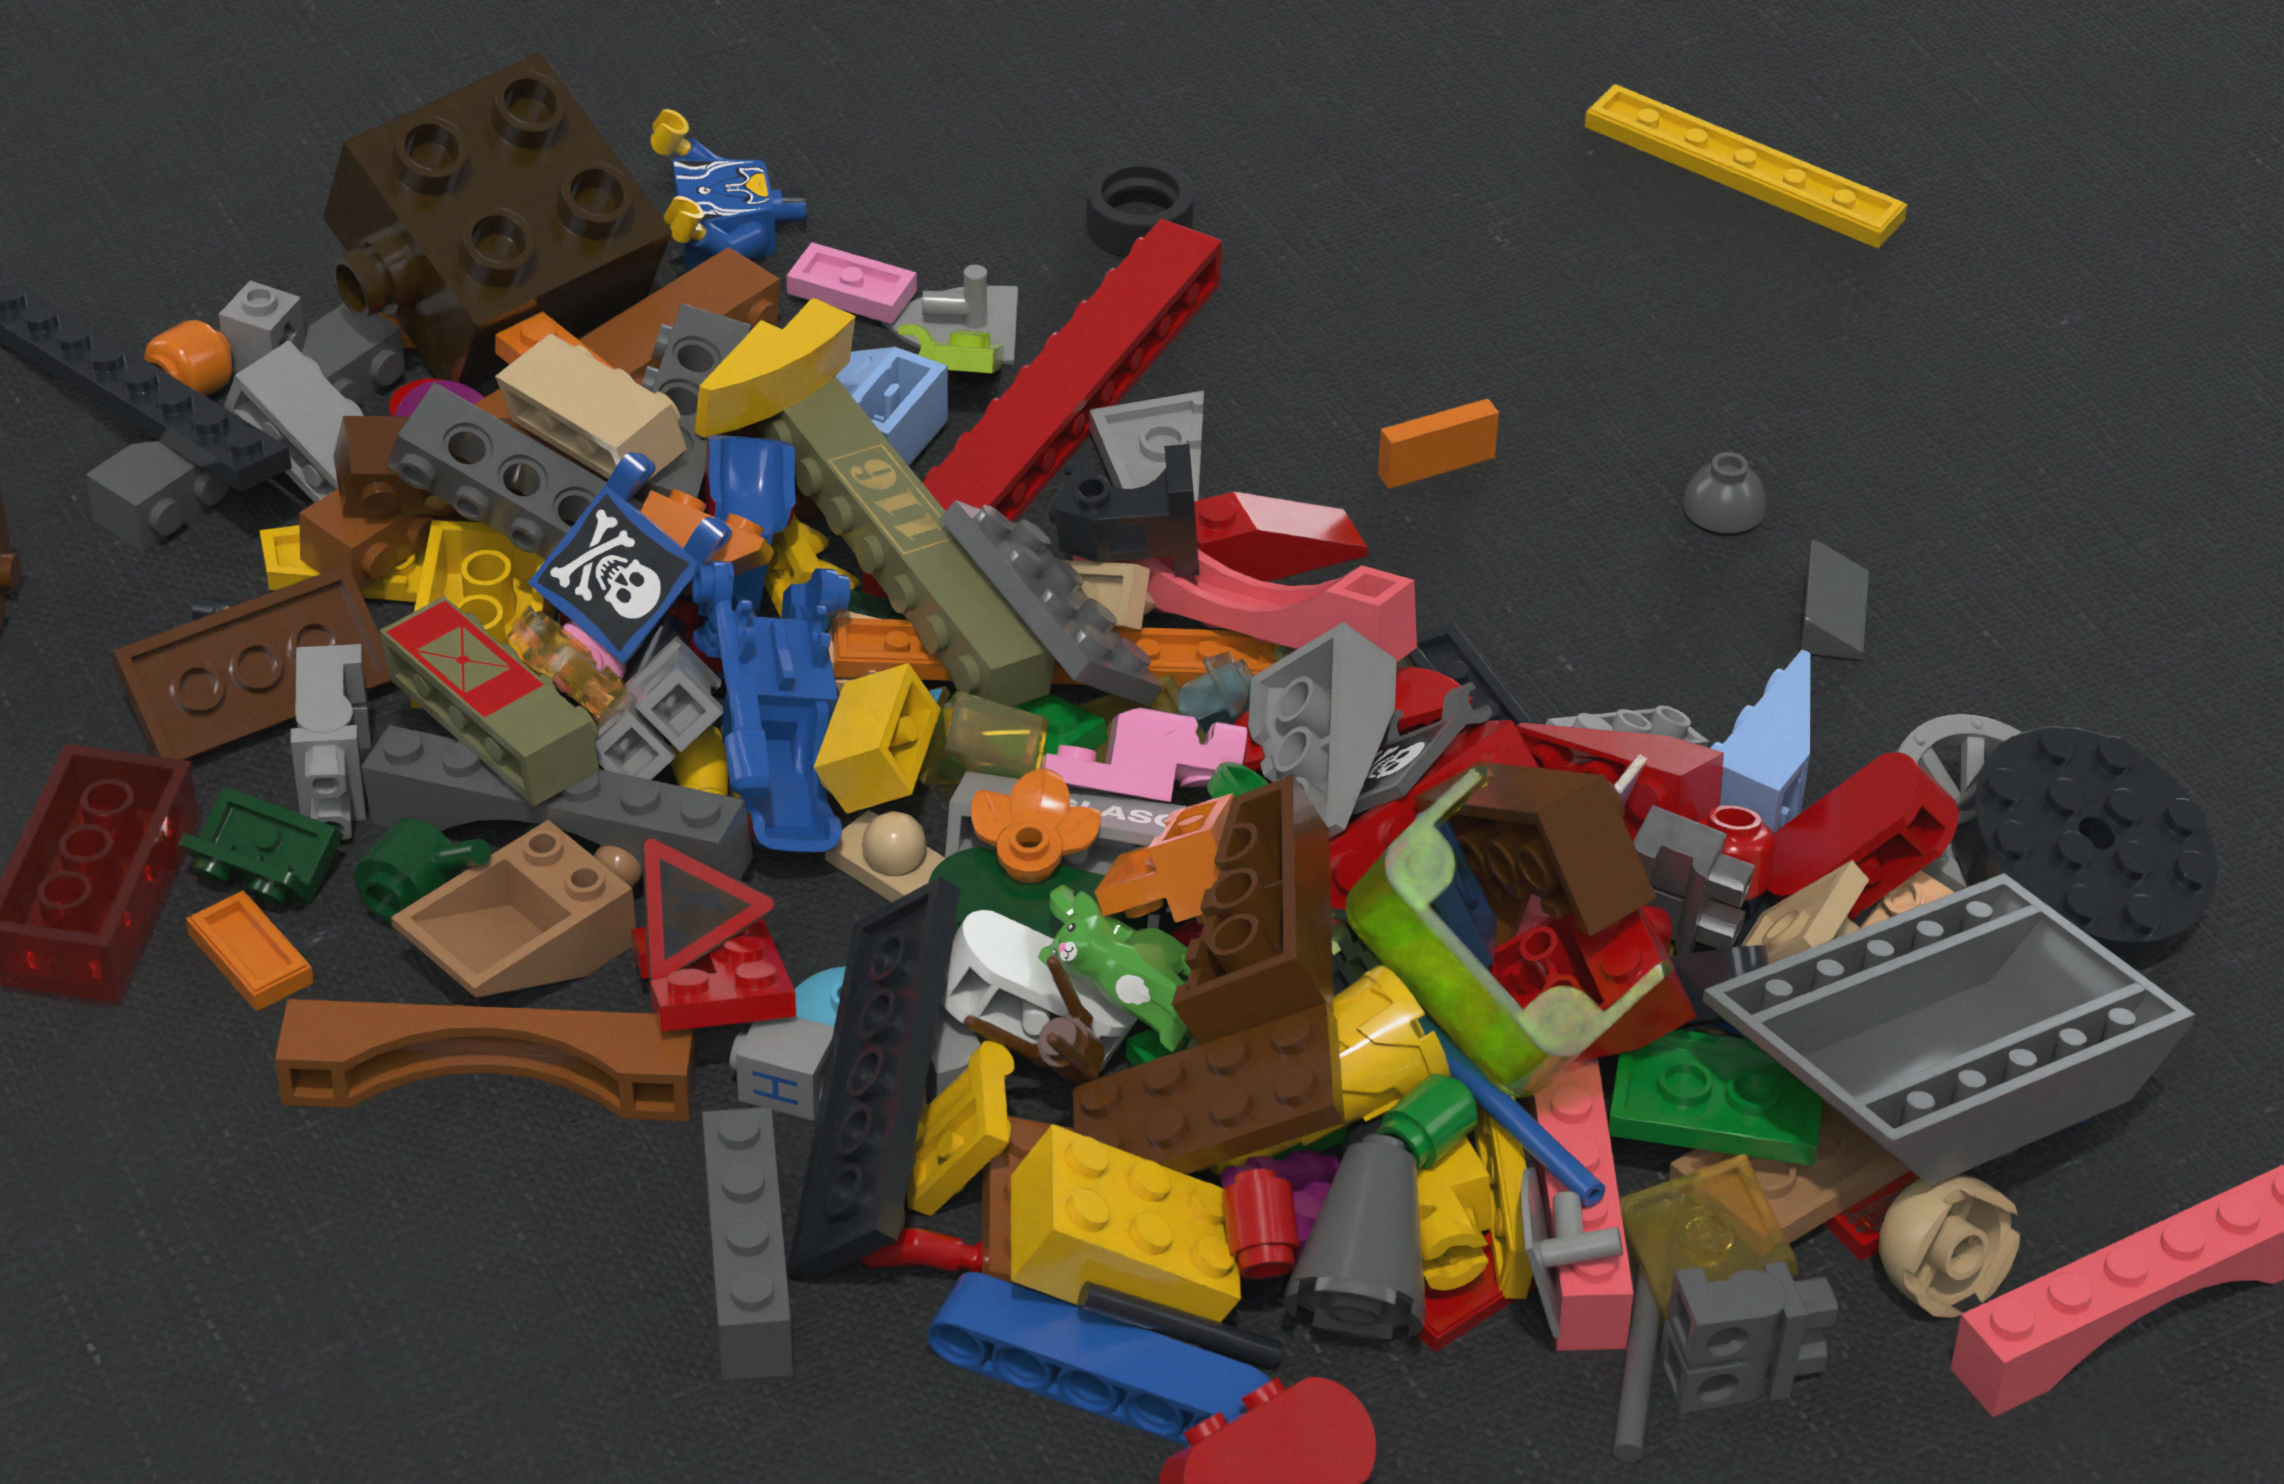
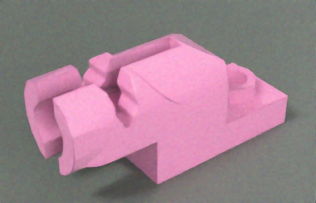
(1148, 753)

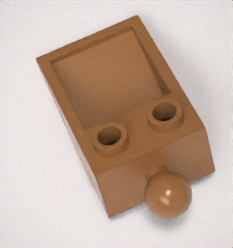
(528, 914)

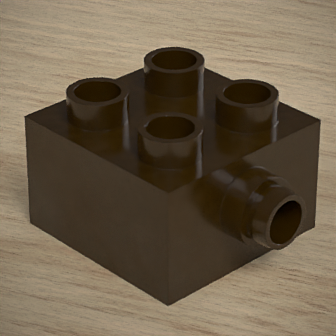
(488, 217)

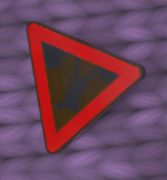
(692, 907)

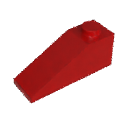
(1274, 535)

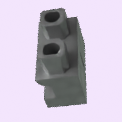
(1689, 870)

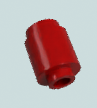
(1261, 1224)

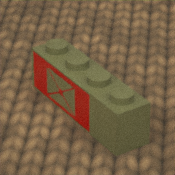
(491, 700)

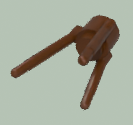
(1063, 1043)

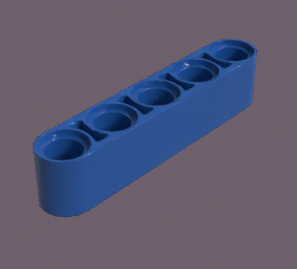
(1086, 1358)

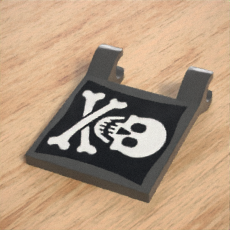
(1407, 757)

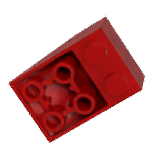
(1675, 777)
(1601, 967)

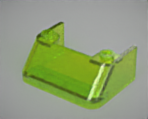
(1509, 1044)

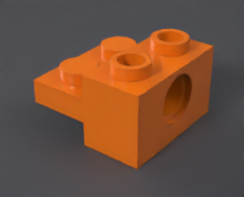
(1172, 867)

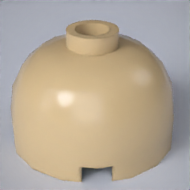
(1948, 1242)

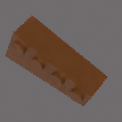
(1552, 839)
(1265, 916)

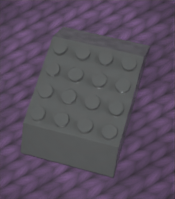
(1959, 1026)

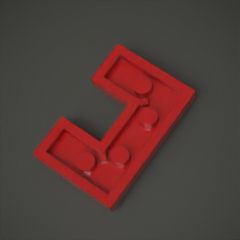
(742, 983)

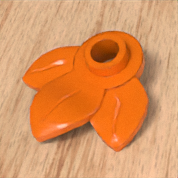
(1033, 817)

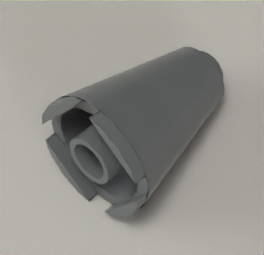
(1365, 1247)

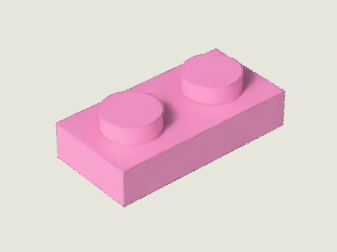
(852, 283)

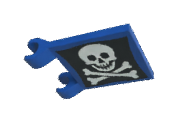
(619, 568)

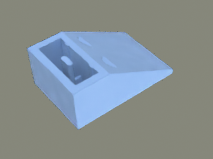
(900, 395)
(1771, 748)

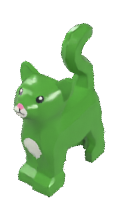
(1126, 965)

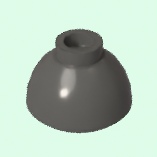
(1725, 495)

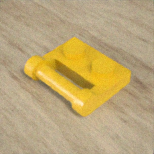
(961, 1129)

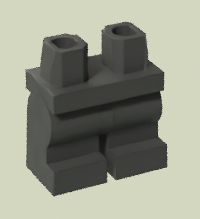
(1743, 1335)

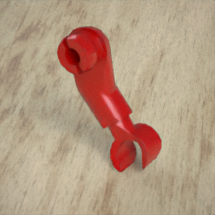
(927, 1249)

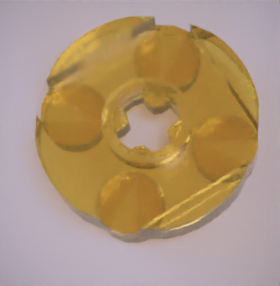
(559, 653)

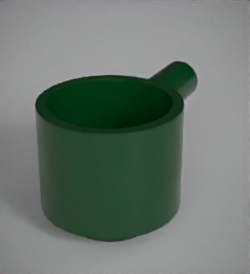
(412, 863)

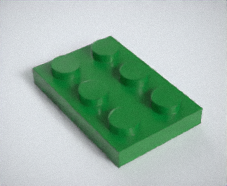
(1714, 1098)

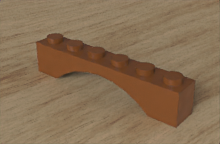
(358, 1049)

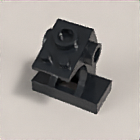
(1129, 523)

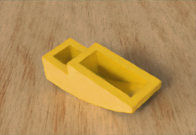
(775, 369)

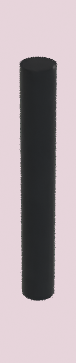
(1179, 1324)

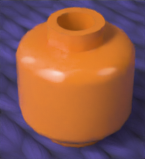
(193, 355)

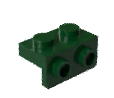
(263, 845)

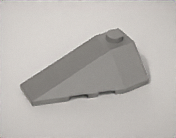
(1324, 718)

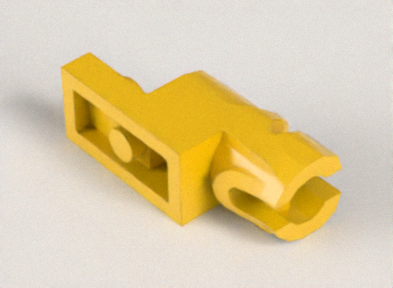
(1452, 1215)

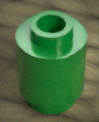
(1431, 1118)

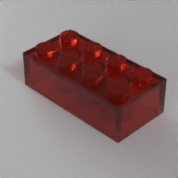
(92, 870)

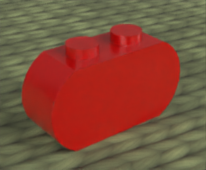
(1882, 818)
(1285, 1437)

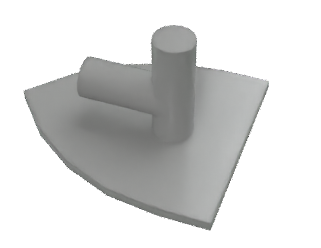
(965, 308)
(1570, 1242)

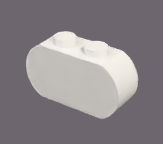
(1001, 980)

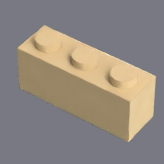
(589, 407)

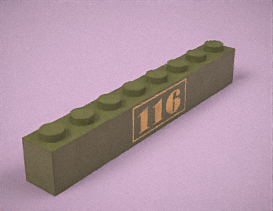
(909, 551)

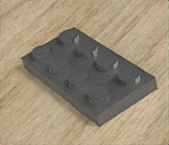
(1052, 603)

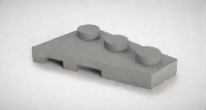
(1135, 434)

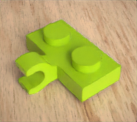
(963, 350)

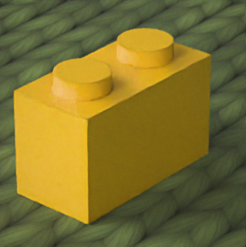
(877, 738)

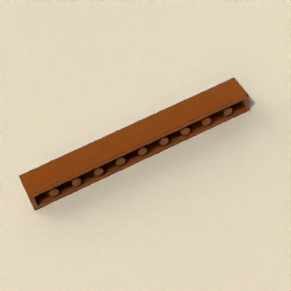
(377, 544)

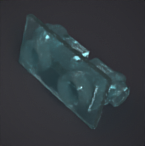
(1219, 689)

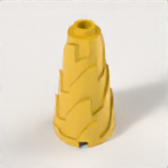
(1380, 1053)

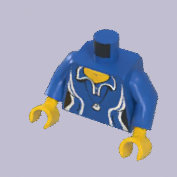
(720, 198)

